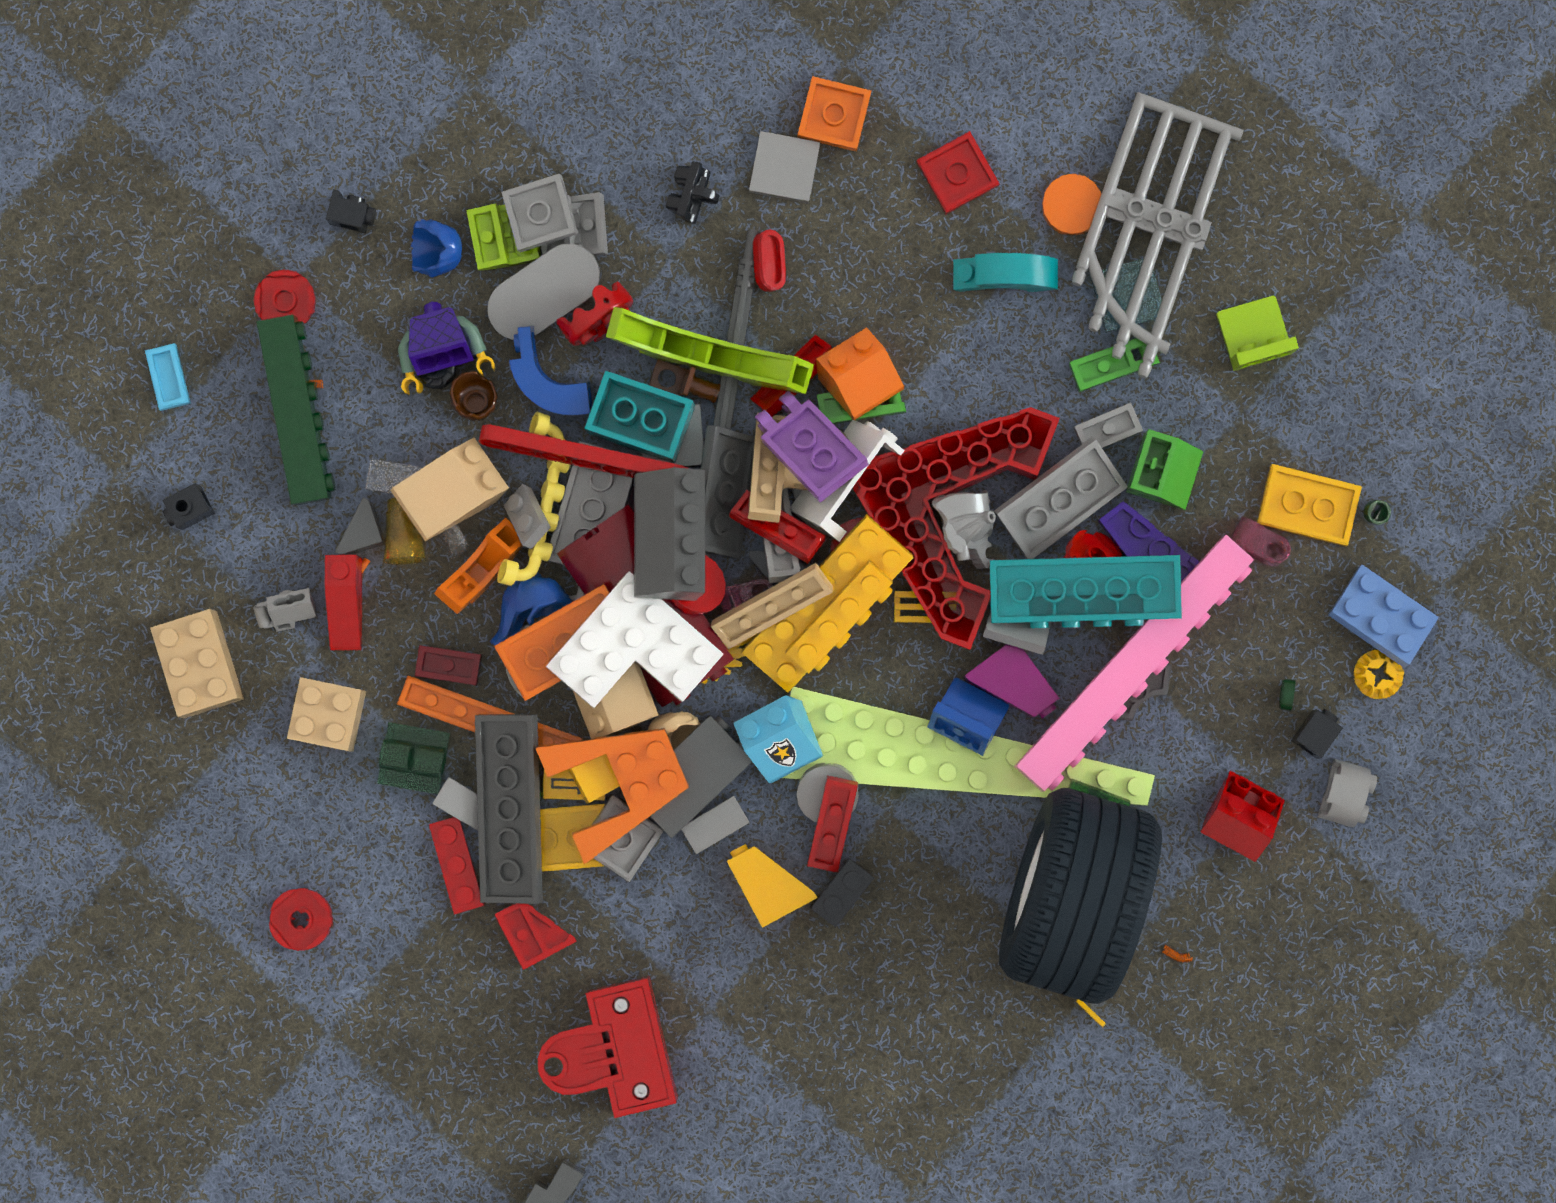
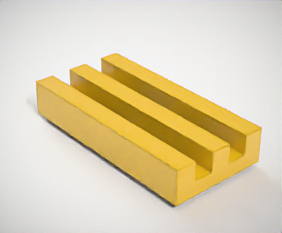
(913, 619)

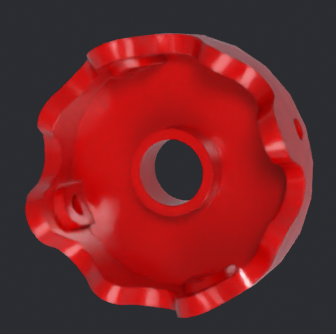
(594, 323)

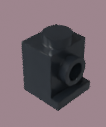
(350, 212)

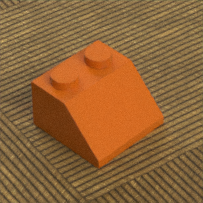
(859, 374)

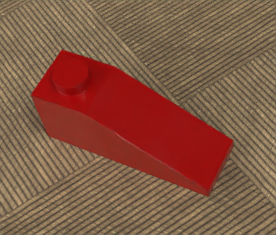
(344, 601)

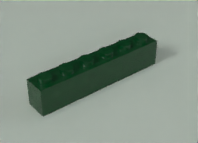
(295, 410)

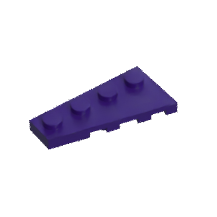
(1139, 537)

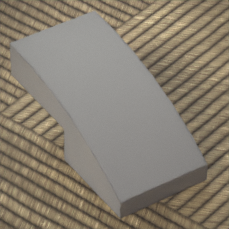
(458, 802)

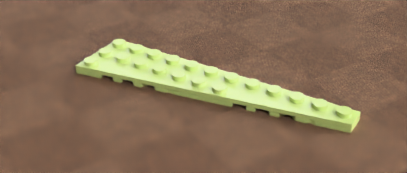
(903, 752)

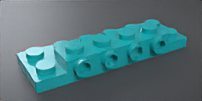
(1086, 590)

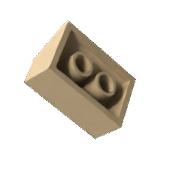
(622, 707)

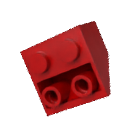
(1243, 816)

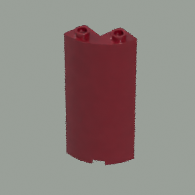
(605, 558)

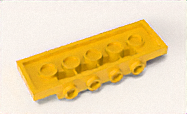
(860, 575)

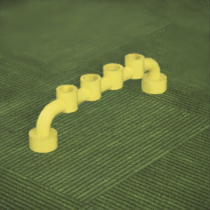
(550, 493)

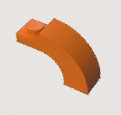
(481, 568)

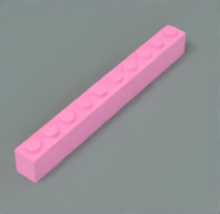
(1132, 665)

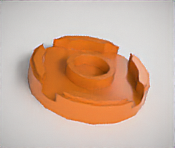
(1070, 204)

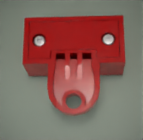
(616, 1051)

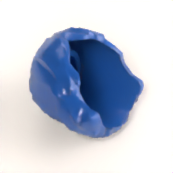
(435, 248)

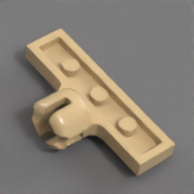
(768, 481)

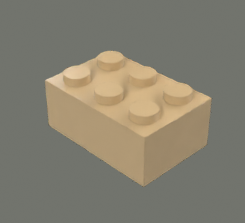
(196, 663)

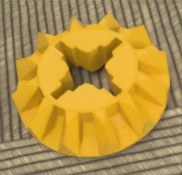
(1365, 679)

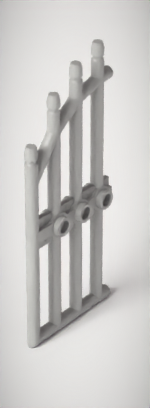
(1151, 217)

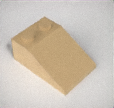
(450, 489)

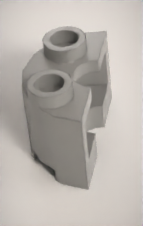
(1347, 793)

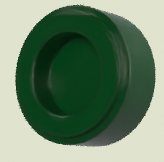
(1287, 694)

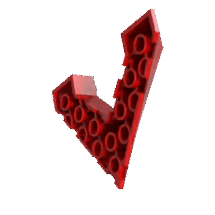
(899, 495)

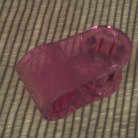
(1256, 539)
(741, 593)

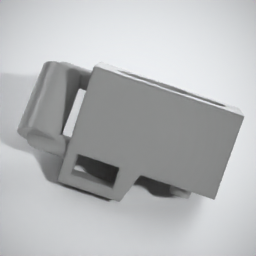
(285, 609)

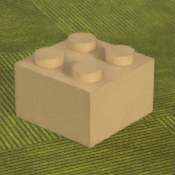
(326, 714)

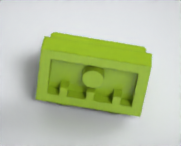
(1255, 333)

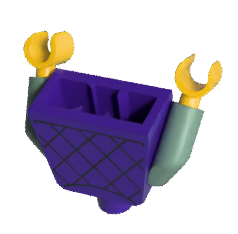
(438, 342)

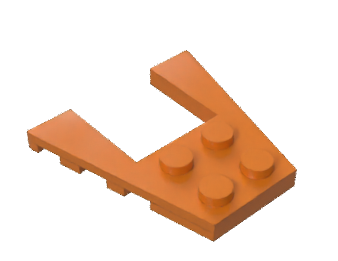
(644, 769)

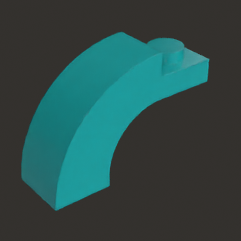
(1006, 270)

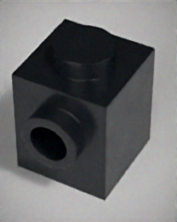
(187, 507)

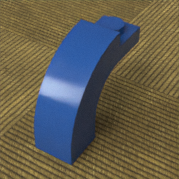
(541, 389)

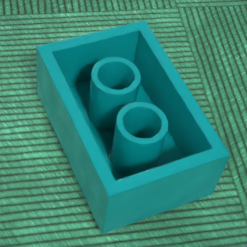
(640, 417)

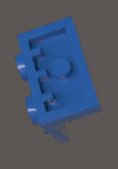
(968, 716)

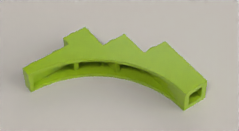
(709, 354)

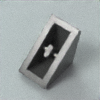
(362, 532)

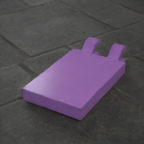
(811, 447)

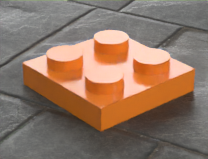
(834, 113)

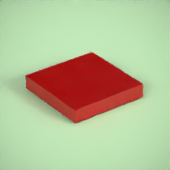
(957, 172)

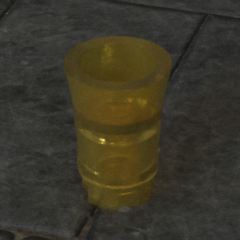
(402, 540)

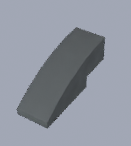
(561, 1186)

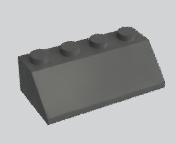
(669, 534)

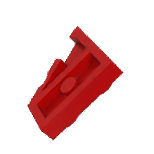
(531, 934)

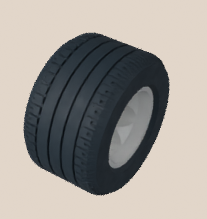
(1080, 896)

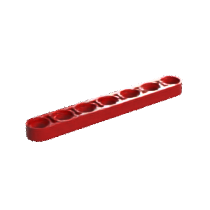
(569, 452)

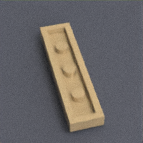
(772, 606)

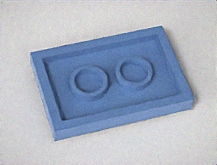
(1383, 616)

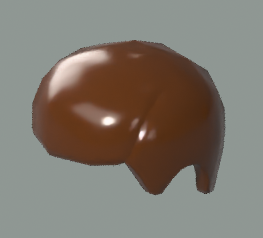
(472, 406)

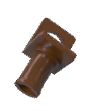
(685, 382)

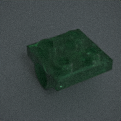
(413, 758)

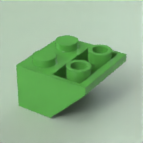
(1164, 469)

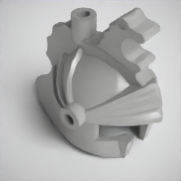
(967, 525)

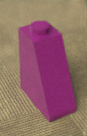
(1015, 680)

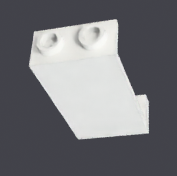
(818, 515)

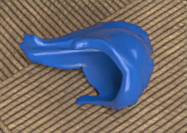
(528, 601)

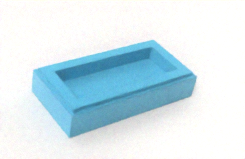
(167, 377)

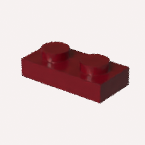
(448, 665)

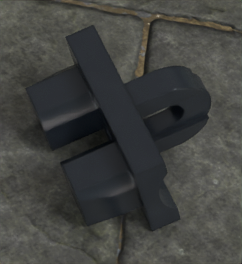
(695, 181)

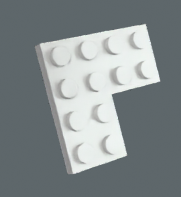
(630, 631)

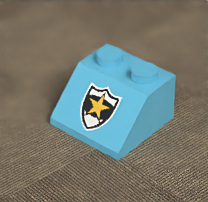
(779, 738)

